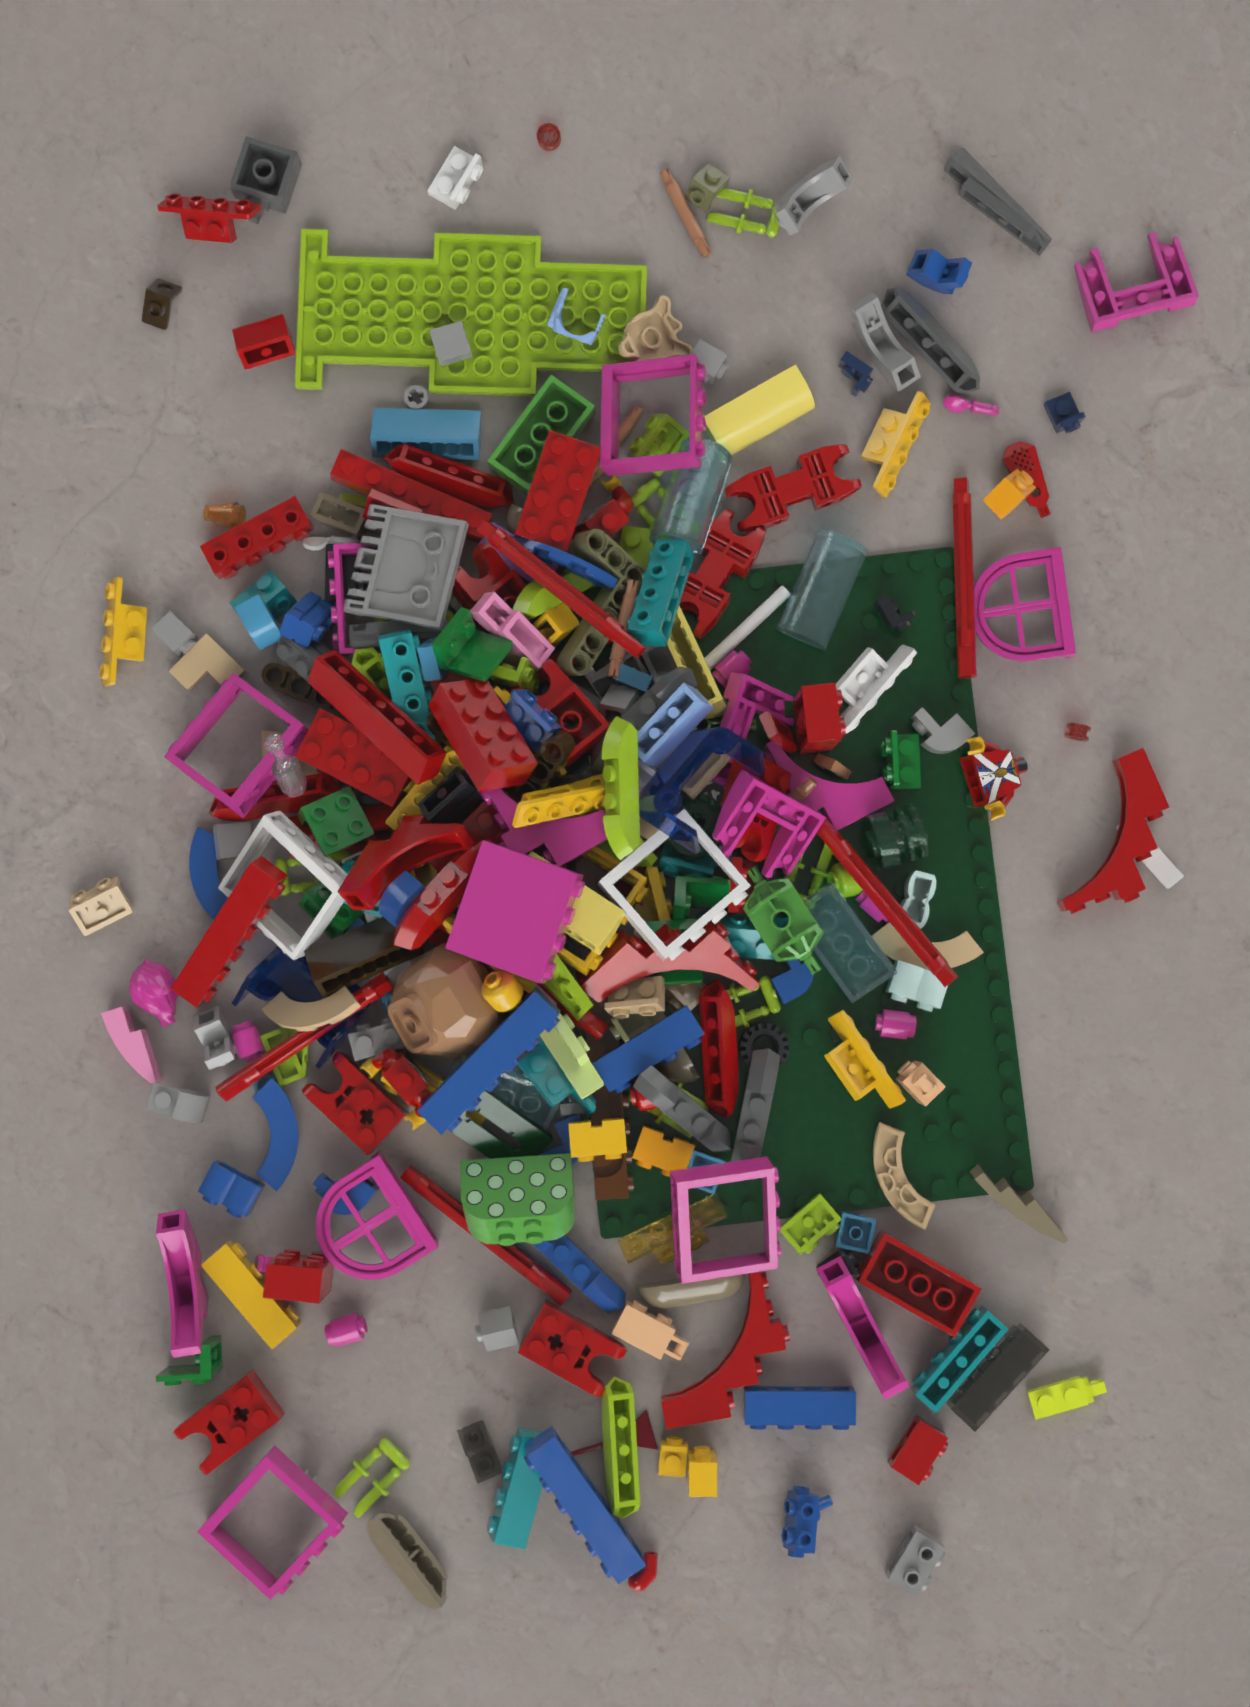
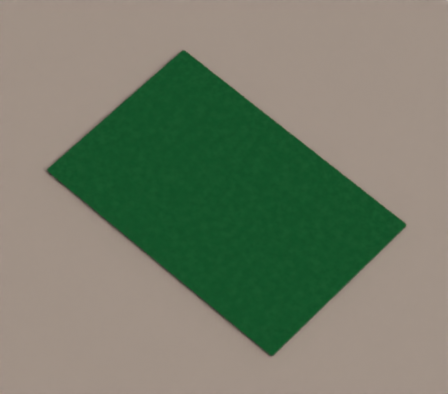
(814, 1125)

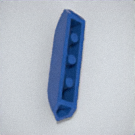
(584, 1273)

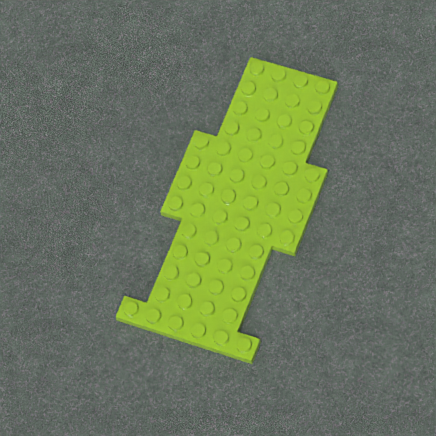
(494, 284)

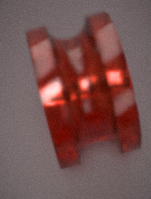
(548, 146)
(1077, 732)

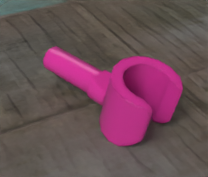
(262, 1261)

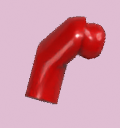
(647, 1575)

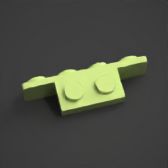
(572, 1057)

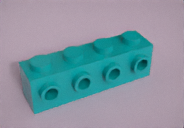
(661, 592)
(406, 675)
(958, 1359)
(518, 1496)

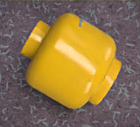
(502, 991)

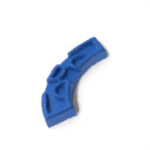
(576, 565)
(204, 872)
(283, 1133)

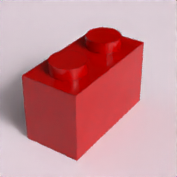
(263, 341)
(918, 1450)

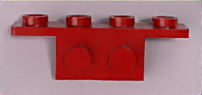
(209, 218)

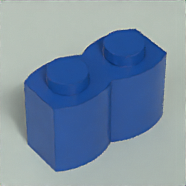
(231, 1188)

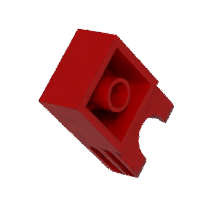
(493, 577)
(571, 707)
(760, 833)
(347, 1105)
(578, 1346)
(225, 1424)

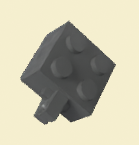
(265, 176)

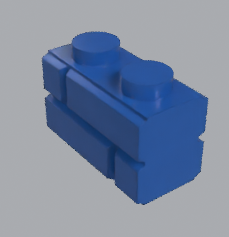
(307, 620)

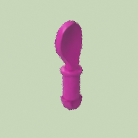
(958, 403)

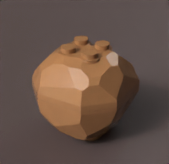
(441, 1004)

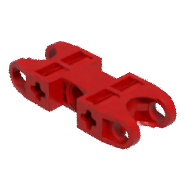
(812, 481)
(724, 555)

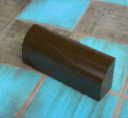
(356, 956)

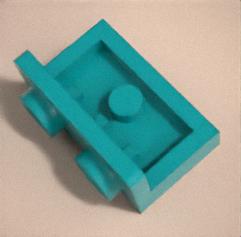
(271, 591)
(675, 865)

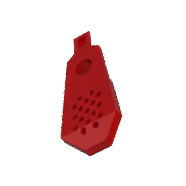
(1036, 472)

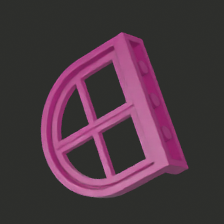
(1058, 603)
(401, 1205)

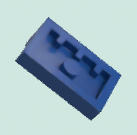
(530, 719)

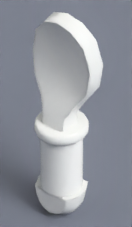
(319, 543)

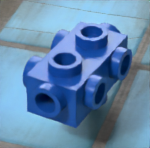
(801, 1520)

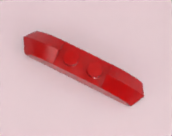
(450, 477)
(274, 800)
(436, 900)
(719, 1049)

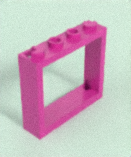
(610, 405)
(337, 589)
(262, 775)
(715, 1174)
(303, 1487)

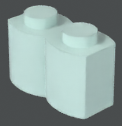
(917, 892)
(916, 985)

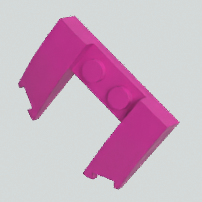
(1171, 291)
(745, 698)
(797, 821)

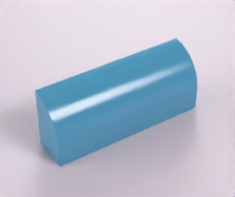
(437, 431)

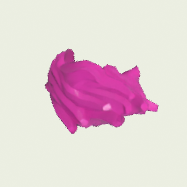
(152, 991)

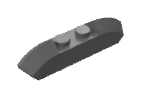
(931, 340)
(648, 706)
(755, 1105)
(684, 1110)

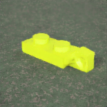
(1064, 1395)

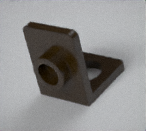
(158, 303)

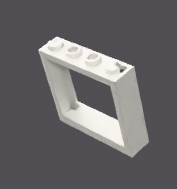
(311, 856)
(694, 931)

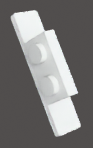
(868, 680)

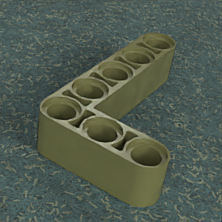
(620, 566)

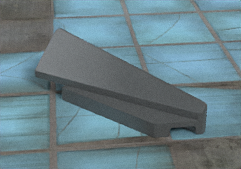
(993, 201)
(367, 634)

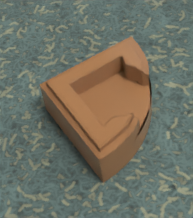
(832, 765)

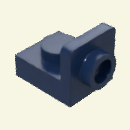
(855, 368)
(1064, 413)

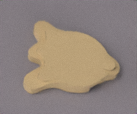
(653, 334)

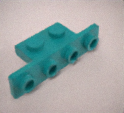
(745, 937)
(550, 1079)

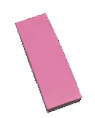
(502, 621)
(132, 1044)

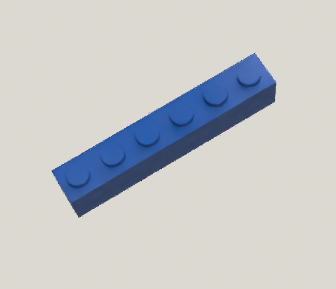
(488, 1061)
(584, 1505)

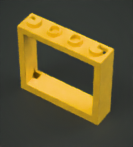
(637, 894)

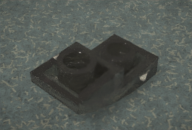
(480, 1451)

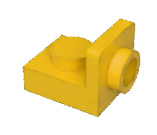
(673, 1456)

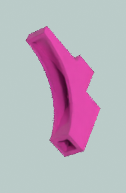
(839, 801)
(561, 838)
(185, 1286)
(862, 1328)

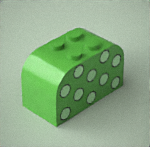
(518, 1198)

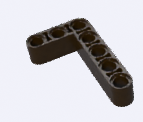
(286, 686)
(547, 755)

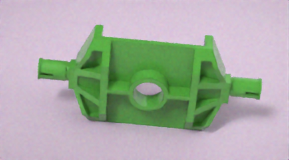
(801, 933)

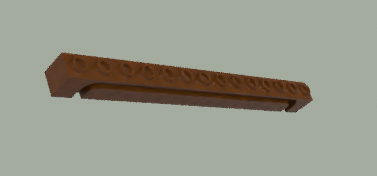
(611, 1174)

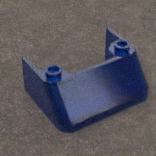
(661, 797)
(294, 979)

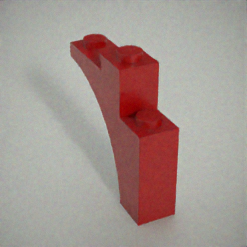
(409, 847)

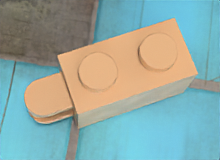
(919, 1082)
(648, 1331)

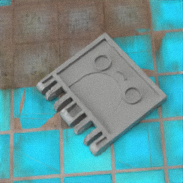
(410, 568)

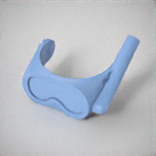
(556, 322)

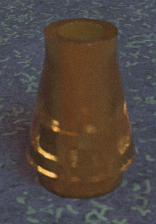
(225, 514)

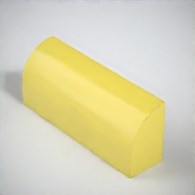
(760, 411)
(688, 655)
(593, 920)

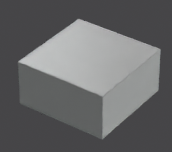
(450, 343)
(230, 839)

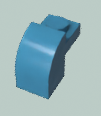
(259, 621)

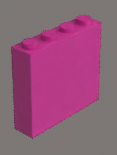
(515, 912)

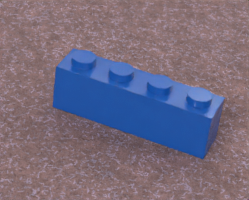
(649, 1048)
(799, 1406)

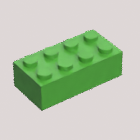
(552, 408)

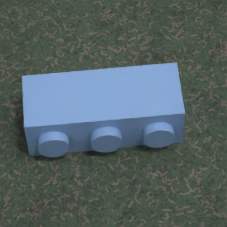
(671, 724)

